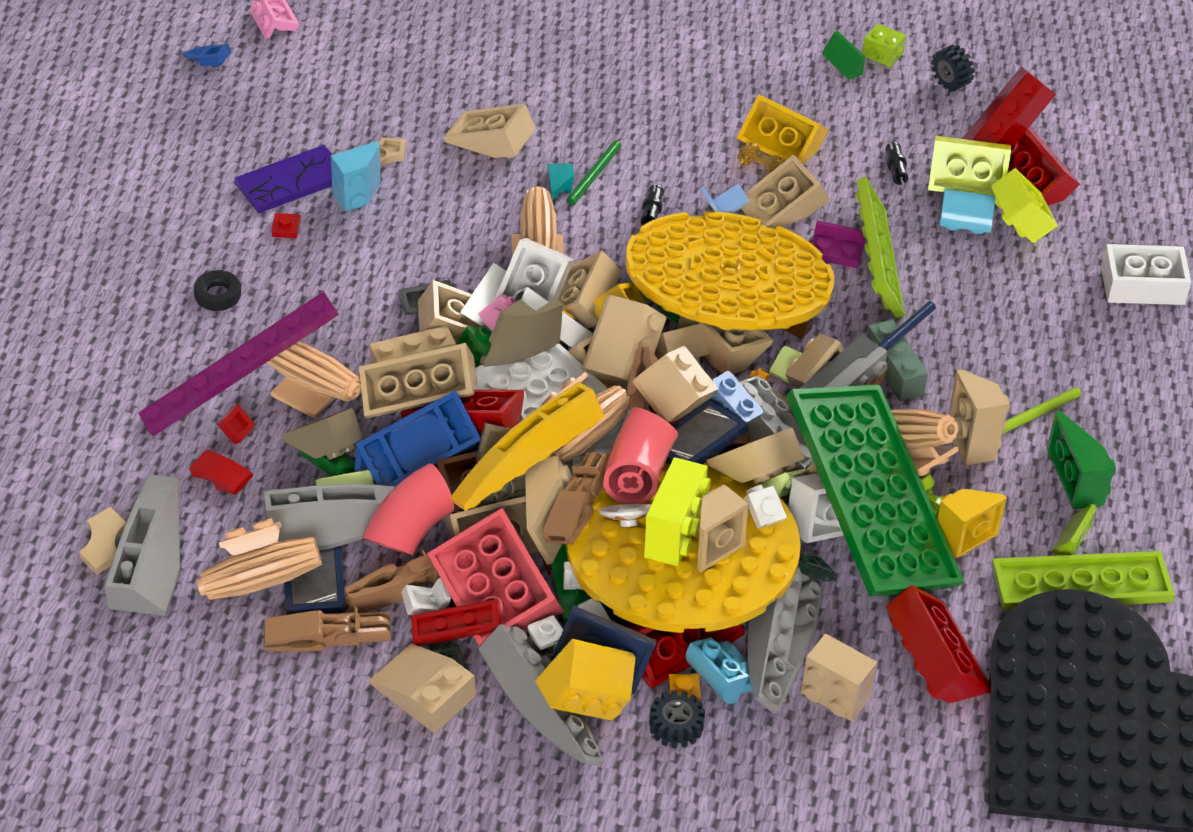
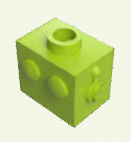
(884, 45)

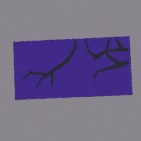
(287, 179)

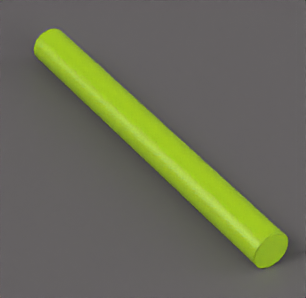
(1041, 409)

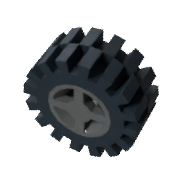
(952, 68)
(674, 708)

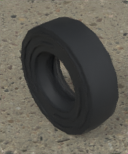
(217, 302)

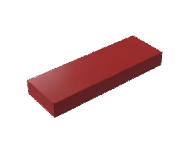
(455, 622)

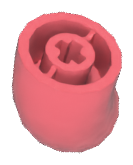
(638, 457)
(410, 511)

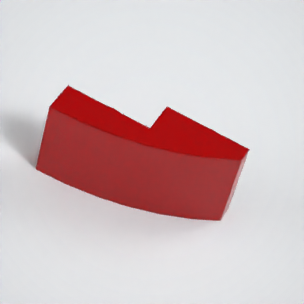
(221, 471)

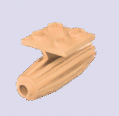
(538, 221)
(312, 379)
(614, 405)
(923, 434)
(257, 561)

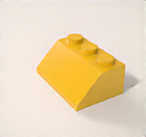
(782, 131)
(588, 680)

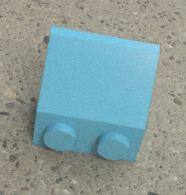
(356, 175)

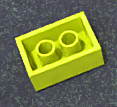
(967, 165)
(676, 512)

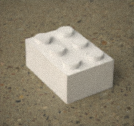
(536, 268)
(1145, 274)

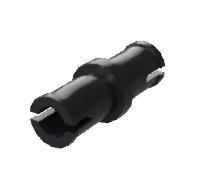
(896, 163)
(652, 204)

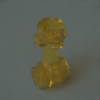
(751, 153)

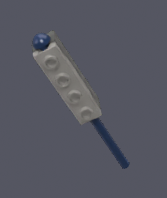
(863, 358)

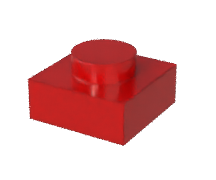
(286, 225)
(236, 424)

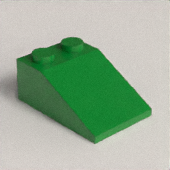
(1080, 463)

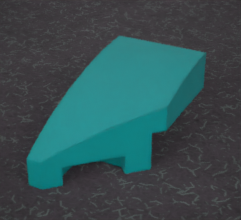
(560, 178)

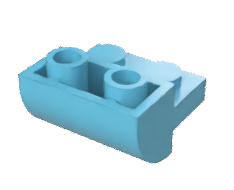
(967, 211)
(720, 667)

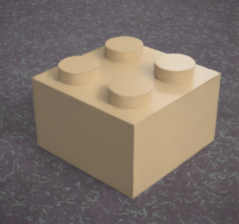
(838, 677)

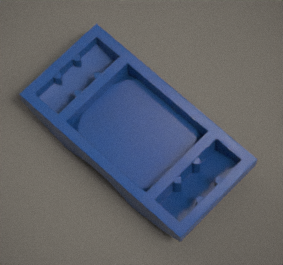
(419, 439)

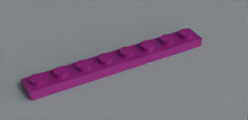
(238, 364)

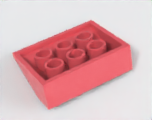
(495, 564)

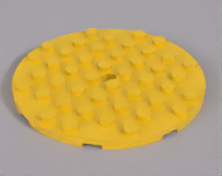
(729, 271)
(674, 598)

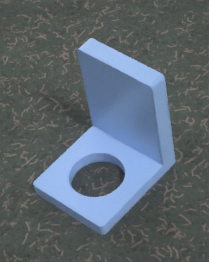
(728, 201)

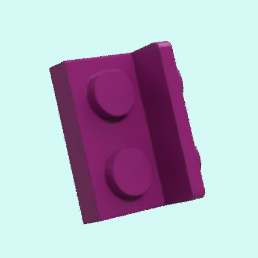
(839, 243)

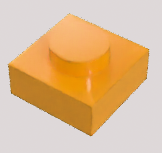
(685, 682)

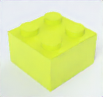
(1023, 206)

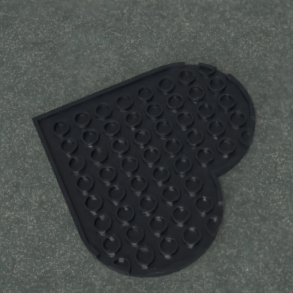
(1088, 717)

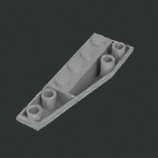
(774, 418)
(326, 512)
(148, 551)
(781, 639)
(517, 665)

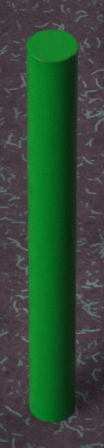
(593, 173)

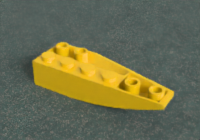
(530, 442)

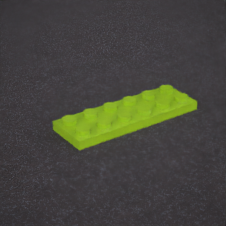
(879, 248)
(1121, 576)

